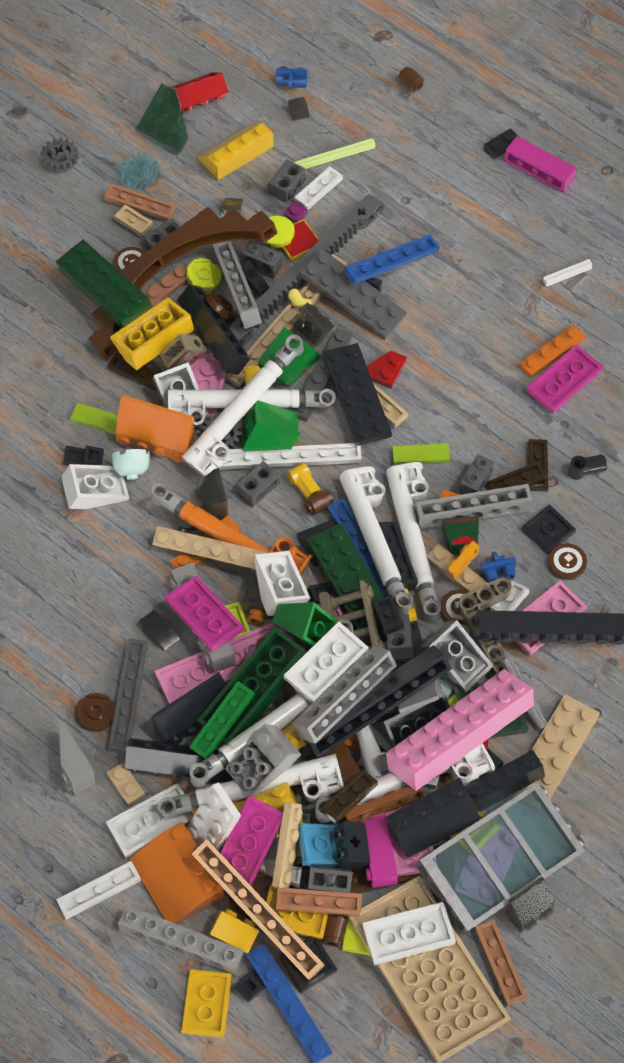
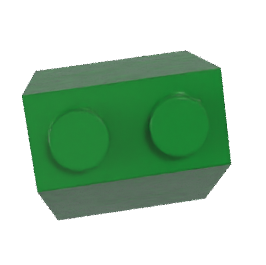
(297, 366)
(269, 428)
(304, 621)

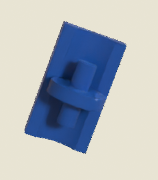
(291, 77)
(498, 565)

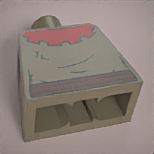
(183, 350)

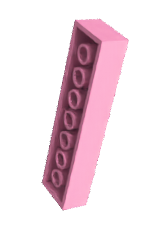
(459, 729)

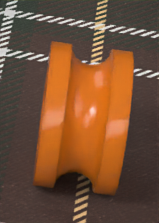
(256, 617)

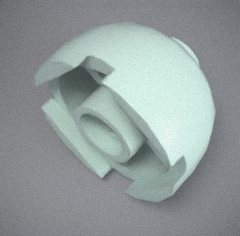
(131, 463)

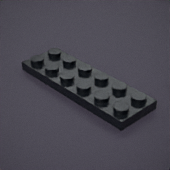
(357, 394)

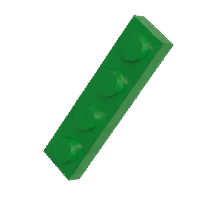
(222, 720)

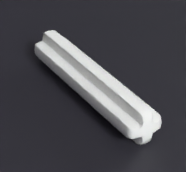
(567, 272)

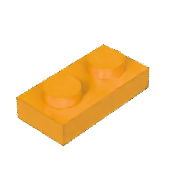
(457, 565)

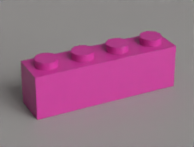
(540, 164)
(382, 867)

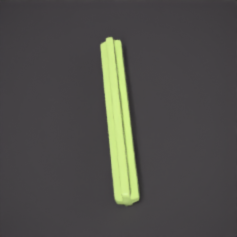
(336, 153)

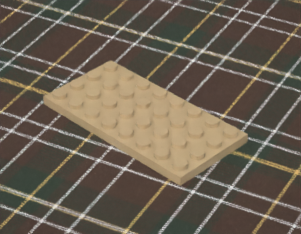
(438, 987)

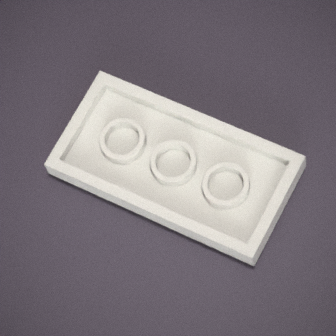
(325, 662)
(214, 818)
(144, 822)
(408, 933)

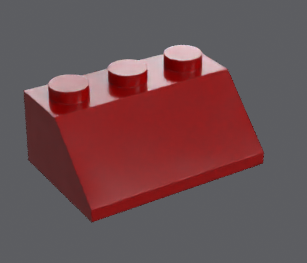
(201, 90)

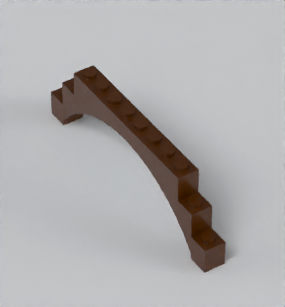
(198, 232)

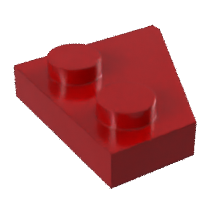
(387, 368)

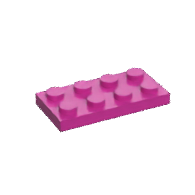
(564, 379)
(204, 613)
(252, 838)

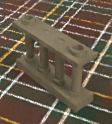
(329, 604)

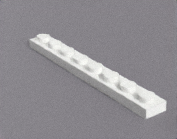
(308, 454)

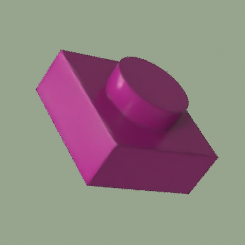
(295, 212)

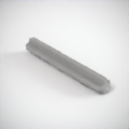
(534, 712)

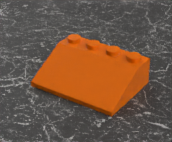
(154, 428)
(174, 875)

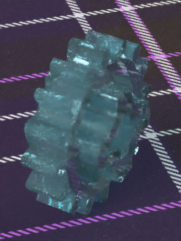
(139, 170)

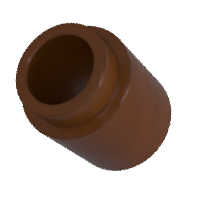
(411, 79)
(318, 502)
(335, 930)

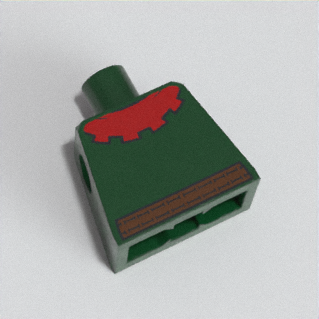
(460, 532)

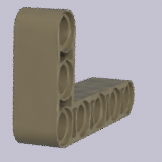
(467, 614)

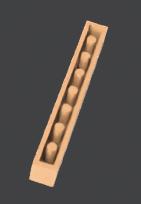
(258, 910)

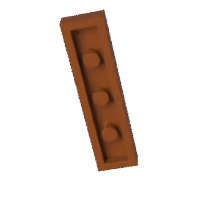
(384, 804)

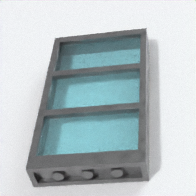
(499, 857)

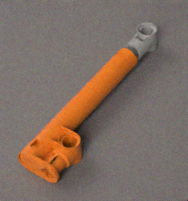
(218, 529)

